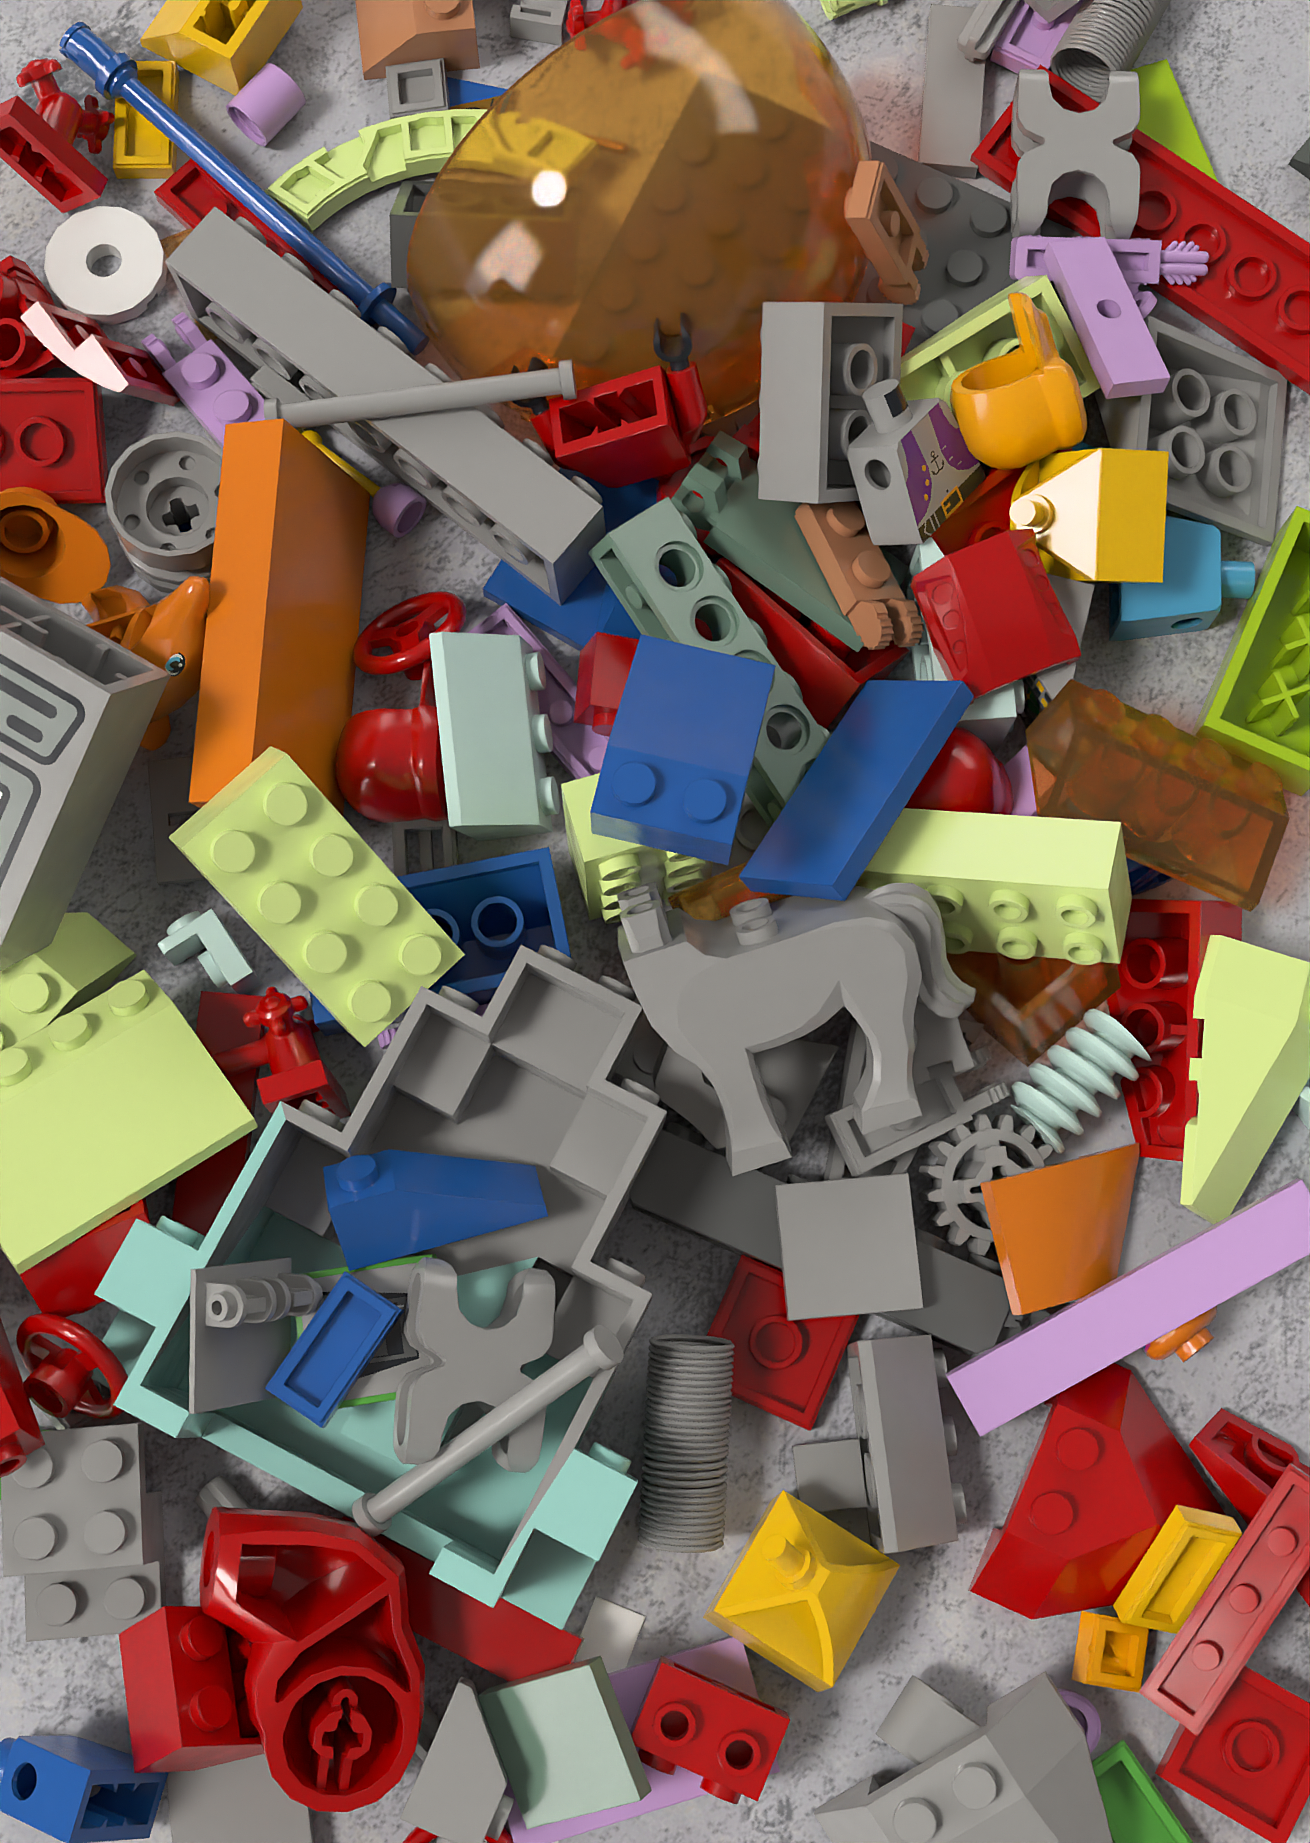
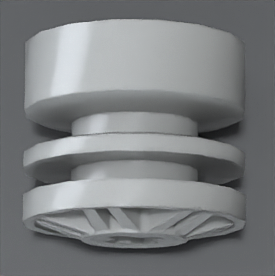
(155, 490)

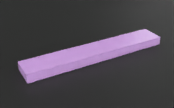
(1135, 1308)

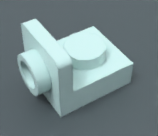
(223, 957)

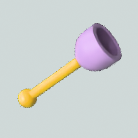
(393, 506)

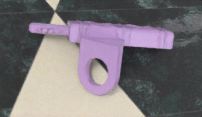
(1137, 258)

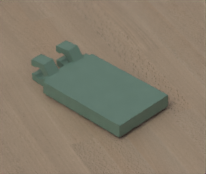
(762, 534)

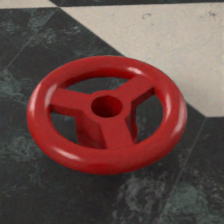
(411, 638)
(62, 1377)

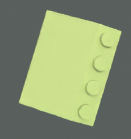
(104, 1116)

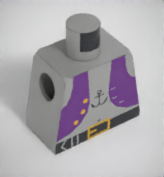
(910, 466)

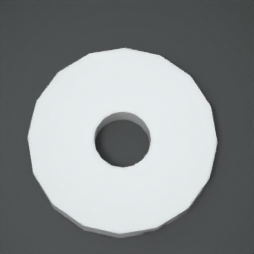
(98, 234)

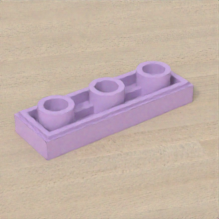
(1106, 317)

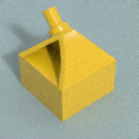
(1096, 513)
(801, 1592)

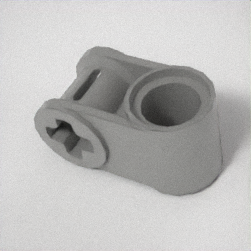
(924, 1722)

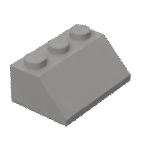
(811, 393)
(905, 1443)

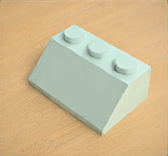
(493, 735)

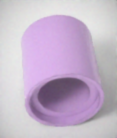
(266, 104)

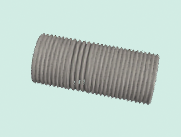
(1103, 40)
(687, 1427)

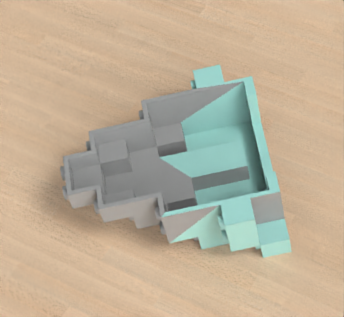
(494, 1087)

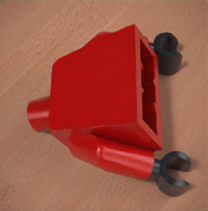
(629, 424)

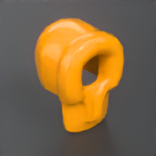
(1021, 401)

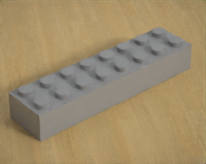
(452, 457)

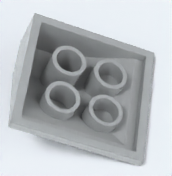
(1220, 429)

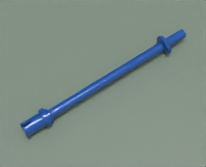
(118, 78)

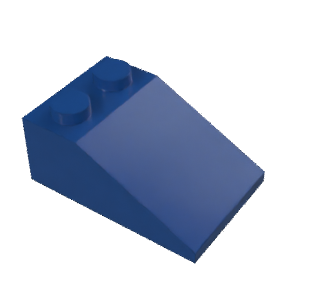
(681, 749)

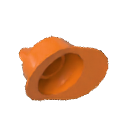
(49, 548)

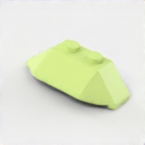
(59, 977)

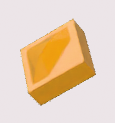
(1109, 1652)

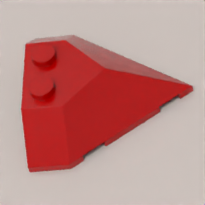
(1089, 1501)

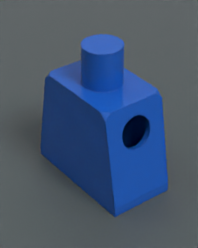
(50, 1784)

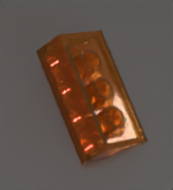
(1177, 796)

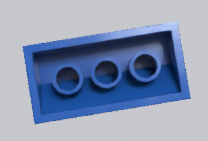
(488, 913)

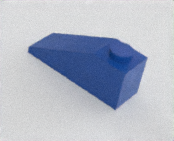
(419, 1201)

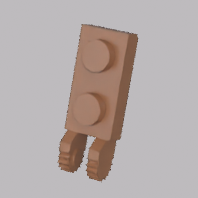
(886, 231)
(859, 574)

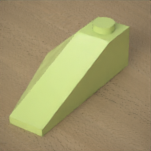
(987, 334)
(1248, 1070)

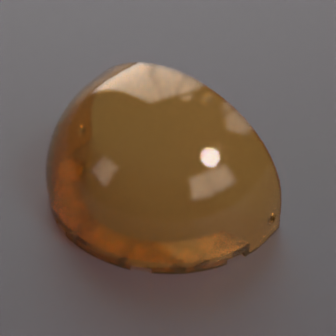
(641, 178)

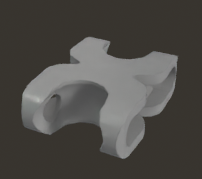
(1075, 154)
(470, 1361)

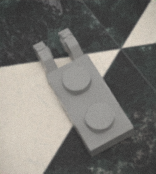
(940, 1108)

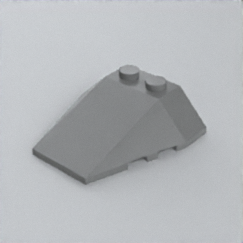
(1005, 1783)

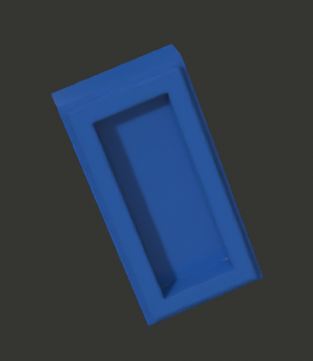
(334, 1349)

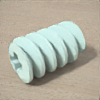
(1077, 1077)

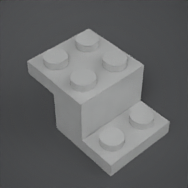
(84, 1533)

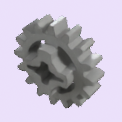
(982, 1160)

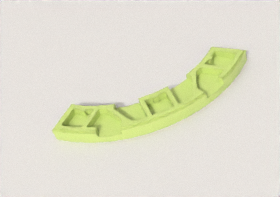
(378, 157)

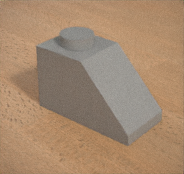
(461, 1777)

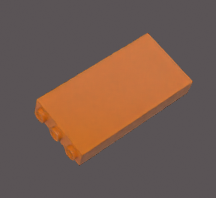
(279, 609)

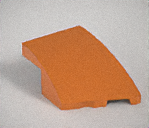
(1061, 1226)

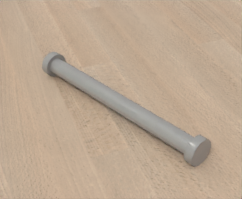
(426, 397)
(600, 1350)

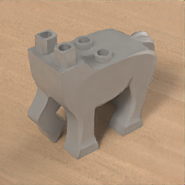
(775, 977)

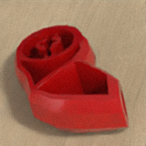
(330, 1654)

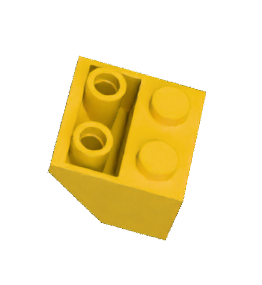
(220, 38)

